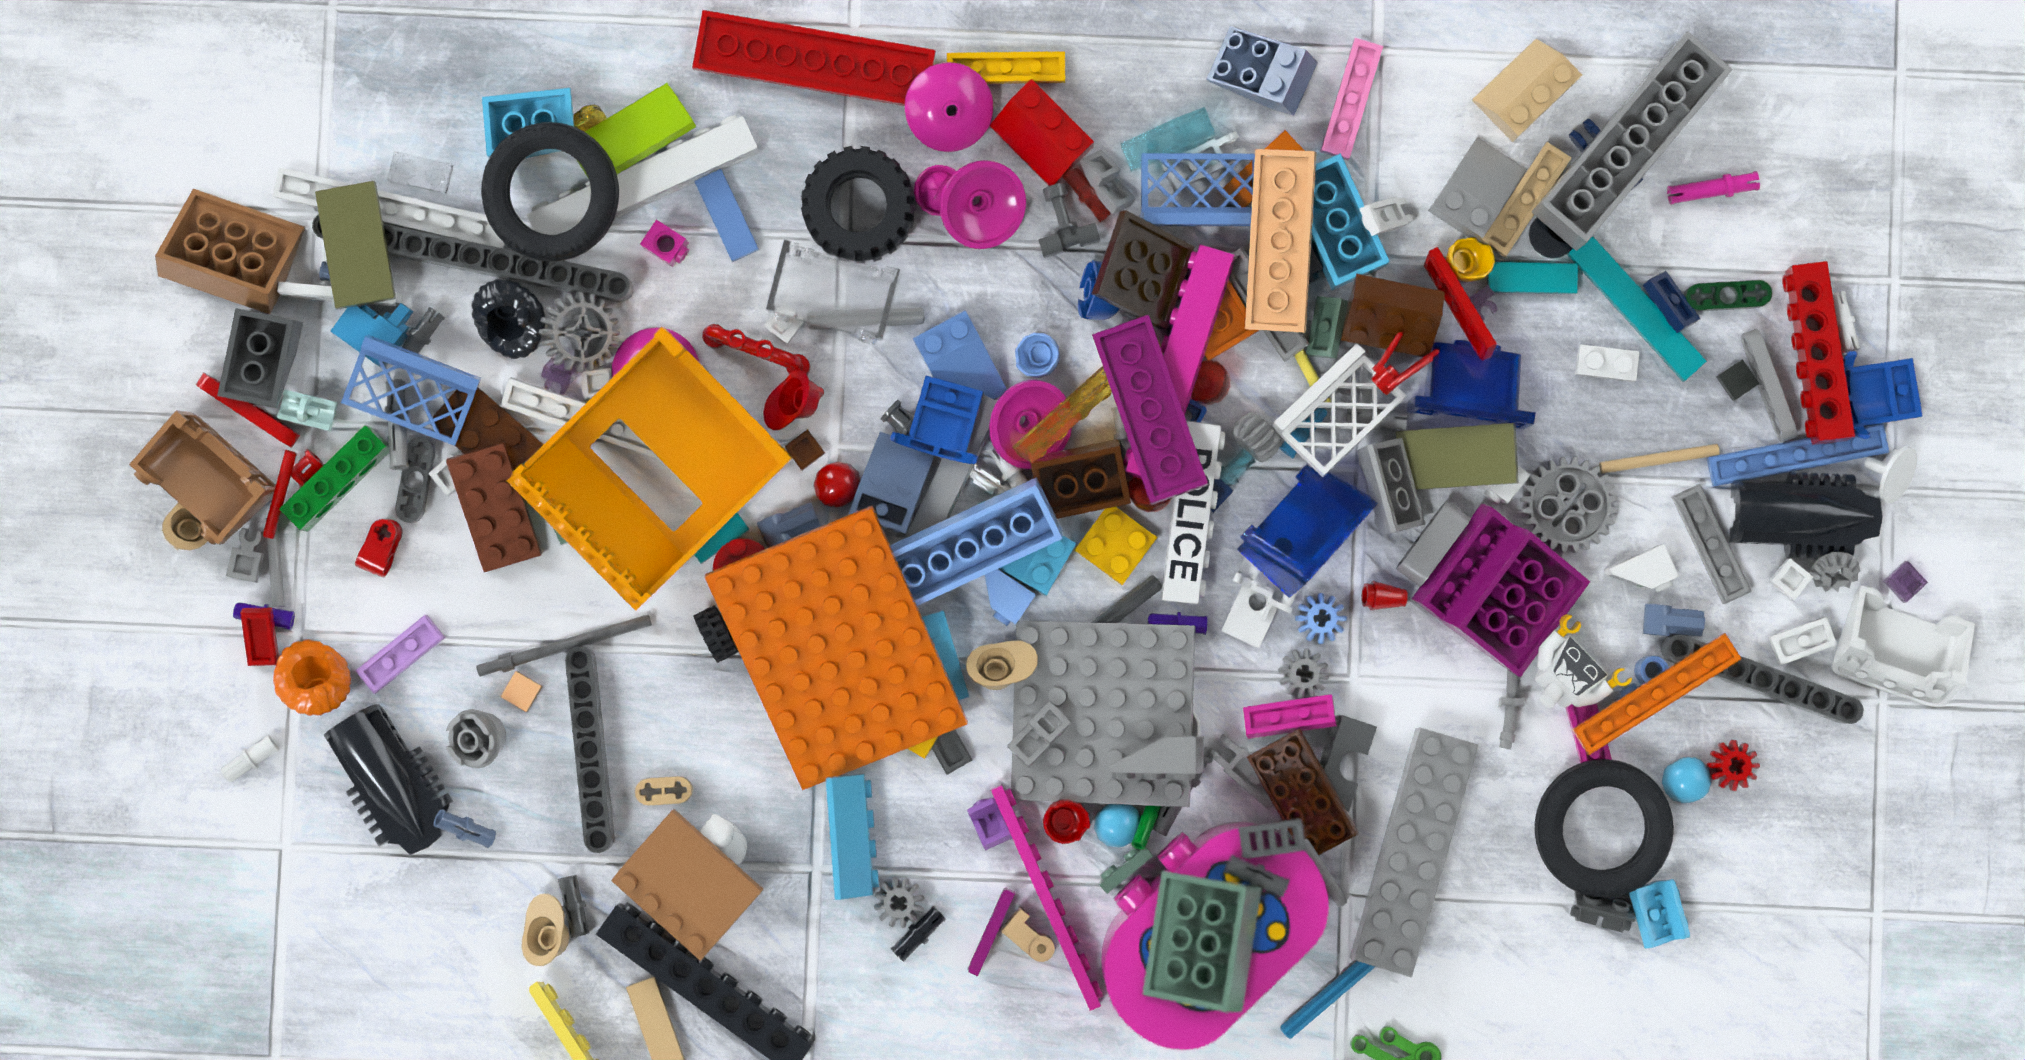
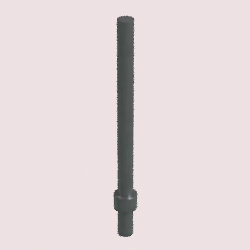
(507, 661)

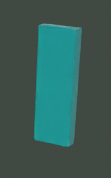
(1534, 278)

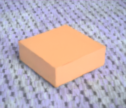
(521, 691)

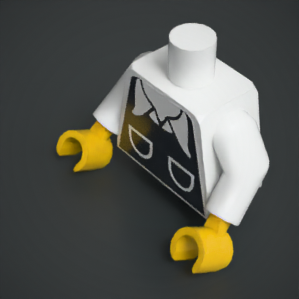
(1570, 672)

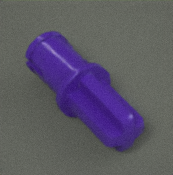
(282, 618)
(1199, 622)

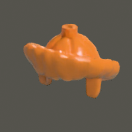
(311, 678)

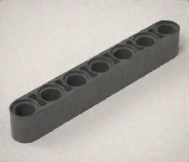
(1775, 684)
(583, 763)

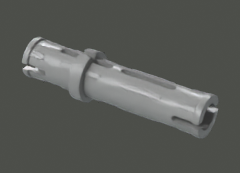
(397, 433)

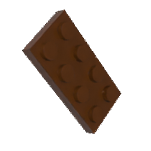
(486, 426)

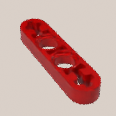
(250, 412)

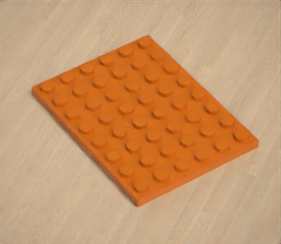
(836, 648)

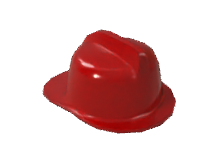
(791, 400)

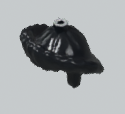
(508, 318)

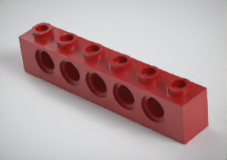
(1816, 279)

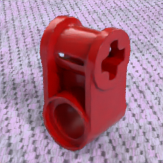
(379, 551)

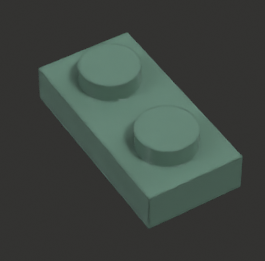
(1327, 327)
(1114, 876)

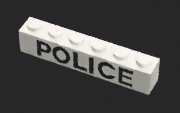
(1191, 522)

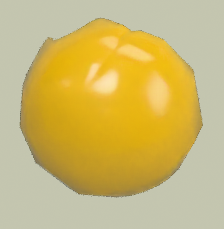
(1470, 259)

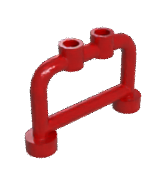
(716, 336)

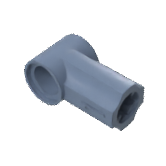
(788, 525)
(1666, 620)

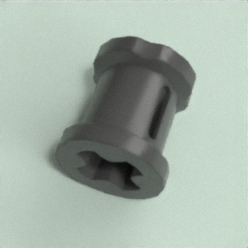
(898, 418)

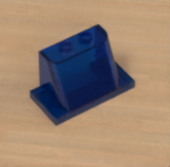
(1473, 388)

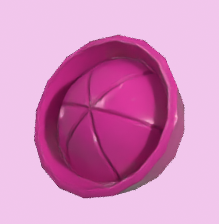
(930, 186)

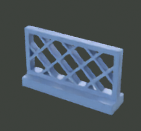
(1195, 215)
(422, 366)

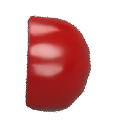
(836, 484)
(1066, 821)

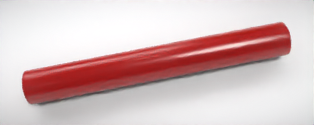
(279, 494)

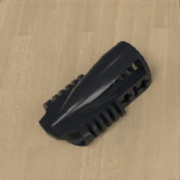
(1805, 514)
(388, 780)

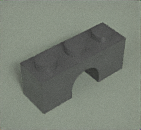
(1347, 737)

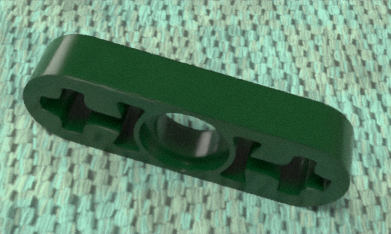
(1749, 302)

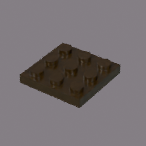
(1143, 269)

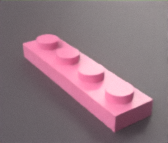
(1351, 98)

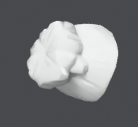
(726, 837)

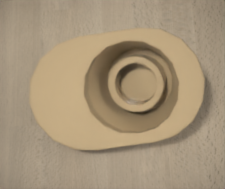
(182, 529)
(1001, 664)
(544, 930)

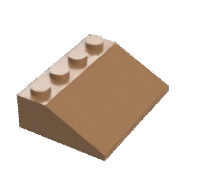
(229, 251)
(687, 884)

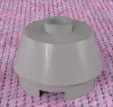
(475, 738)

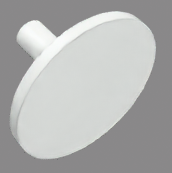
(1897, 472)

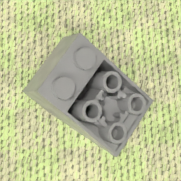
(1170, 755)

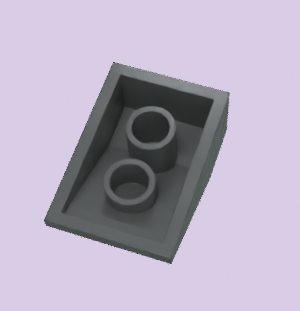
(259, 357)

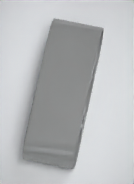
(1433, 543)

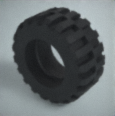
(853, 165)

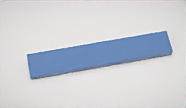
(1792, 457)

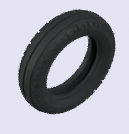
(498, 204)
(1655, 842)

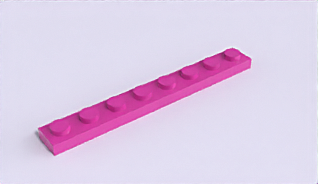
(1053, 908)

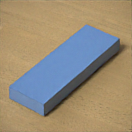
(726, 215)

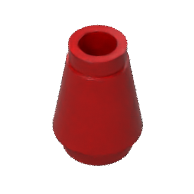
(1383, 596)

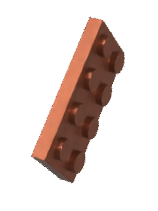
(493, 507)

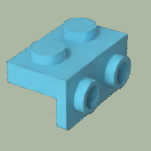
(1659, 913)

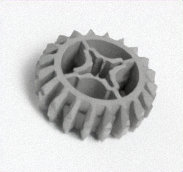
(579, 318)

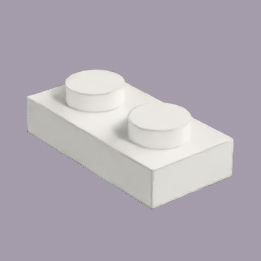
(1607, 363)
(1802, 641)

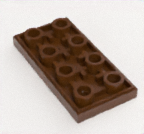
(1303, 791)

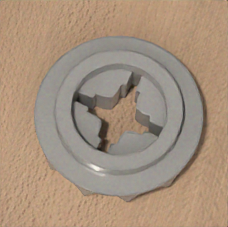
(1831, 564)

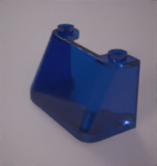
(1305, 529)

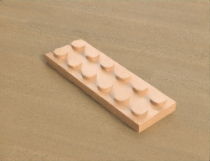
(1280, 240)

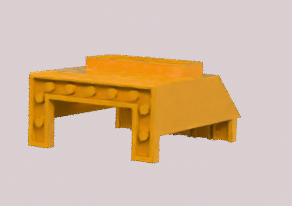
(690, 428)

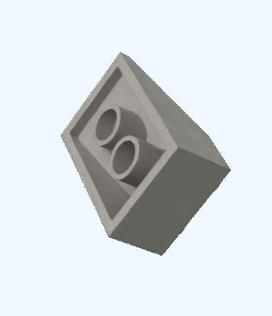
(1477, 190)

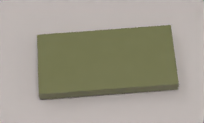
(355, 245)
(1462, 456)

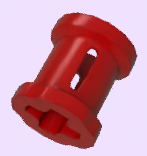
(309, 458)

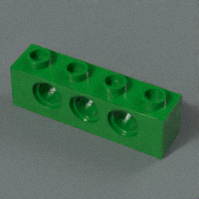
(335, 479)

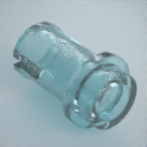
(1236, 467)

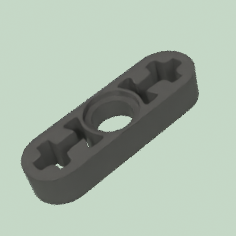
(403, 500)

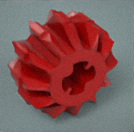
(1723, 761)

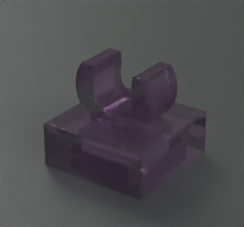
(1481, 300)
(558, 374)
(1905, 581)

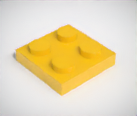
(1115, 544)

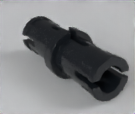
(918, 934)

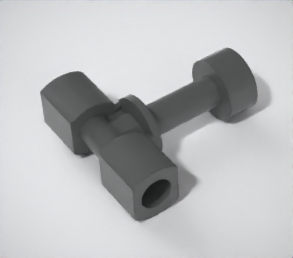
(1067, 233)

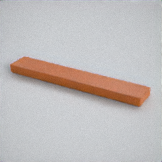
(1656, 694)

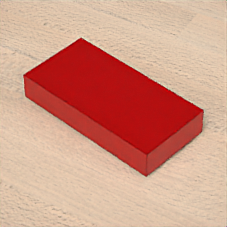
(259, 636)

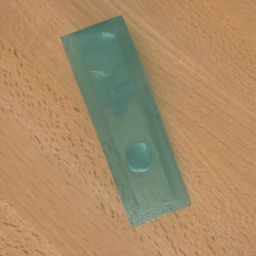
(1171, 137)

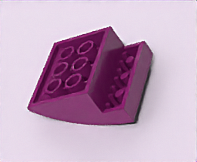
(1501, 589)

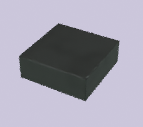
(1737, 380)

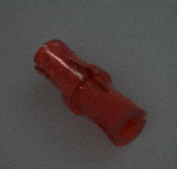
(1086, 193)

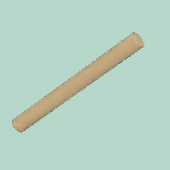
(1659, 458)

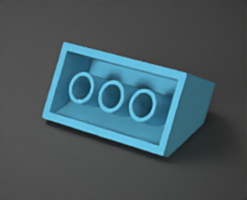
(850, 836)

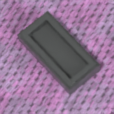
(951, 751)

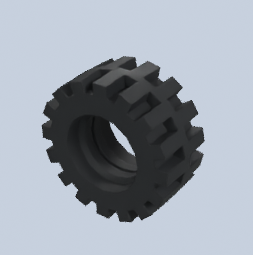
(715, 633)

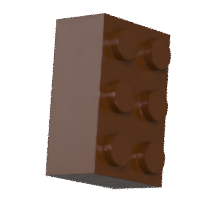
(1386, 307)
(1083, 478)

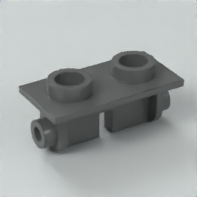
(1616, 913)

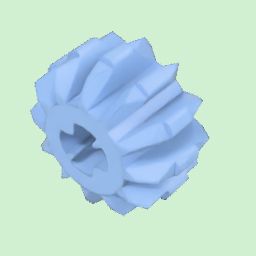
(1326, 626)

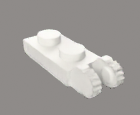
(1186, 168)
(1385, 215)

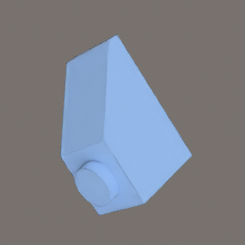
(1007, 597)

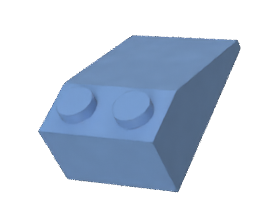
(959, 356)

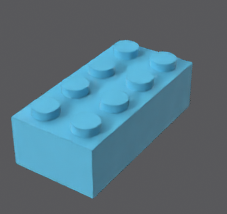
(1338, 229)

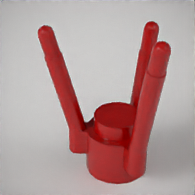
(1389, 378)

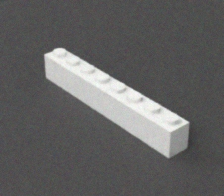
(655, 175)

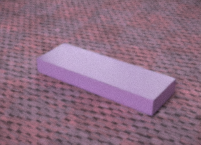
(400, 654)

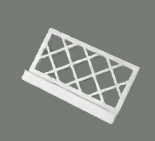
(1316, 397)

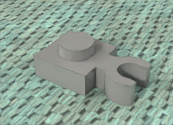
(246, 562)

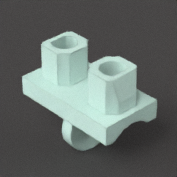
(307, 410)

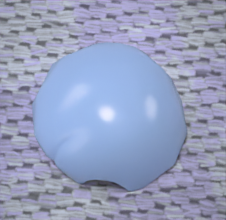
(1037, 355)

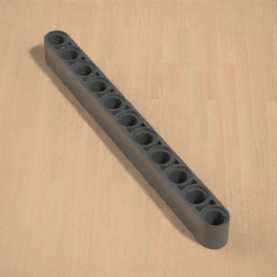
(487, 263)

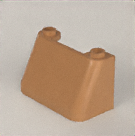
(203, 475)

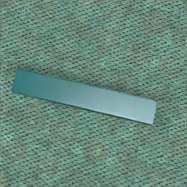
(1637, 308)

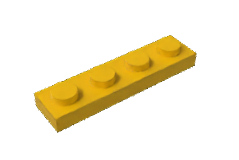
(1014, 66)

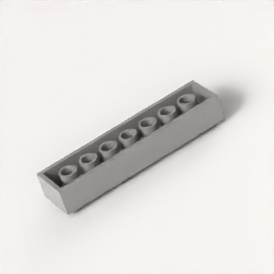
(1632, 141)
(1413, 851)

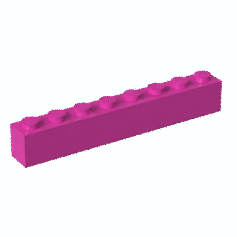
(1192, 325)

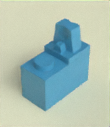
(360, 321)

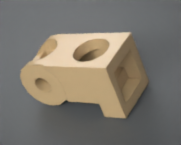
(1035, 944)

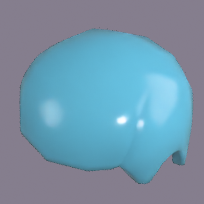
(1686, 780)
(1116, 824)

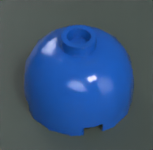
(1092, 306)

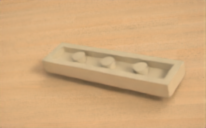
(1525, 197)

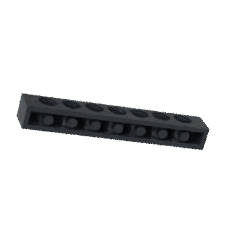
(615, 934)

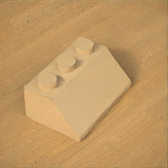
(1526, 88)

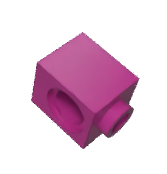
(659, 232)

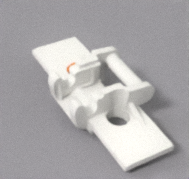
(1242, 620)

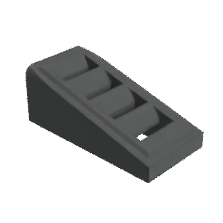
(1298, 833)

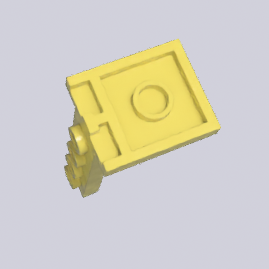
(560, 1021)

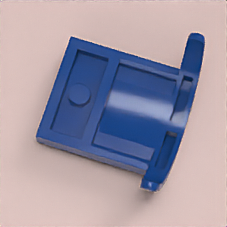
(1881, 392)
(943, 421)

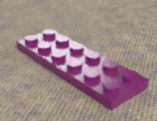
(1150, 409)

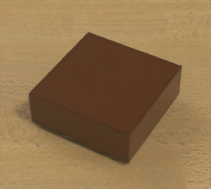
(804, 450)

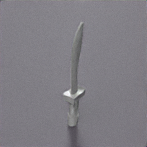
(1511, 702)

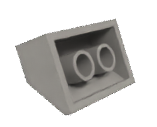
(1391, 486)

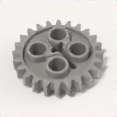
(1589, 521)

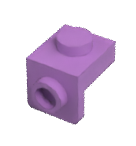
(989, 823)

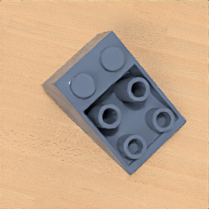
(1263, 70)
(892, 483)

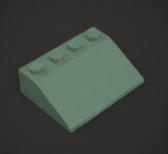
(1202, 941)

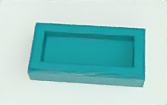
(731, 530)

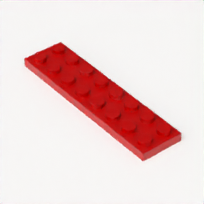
(808, 58)

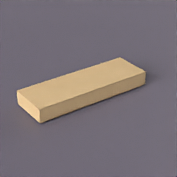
(654, 1020)

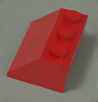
(1041, 133)

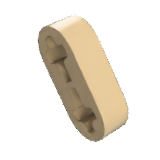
(663, 783)

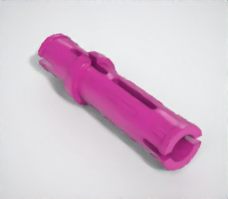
(1712, 188)

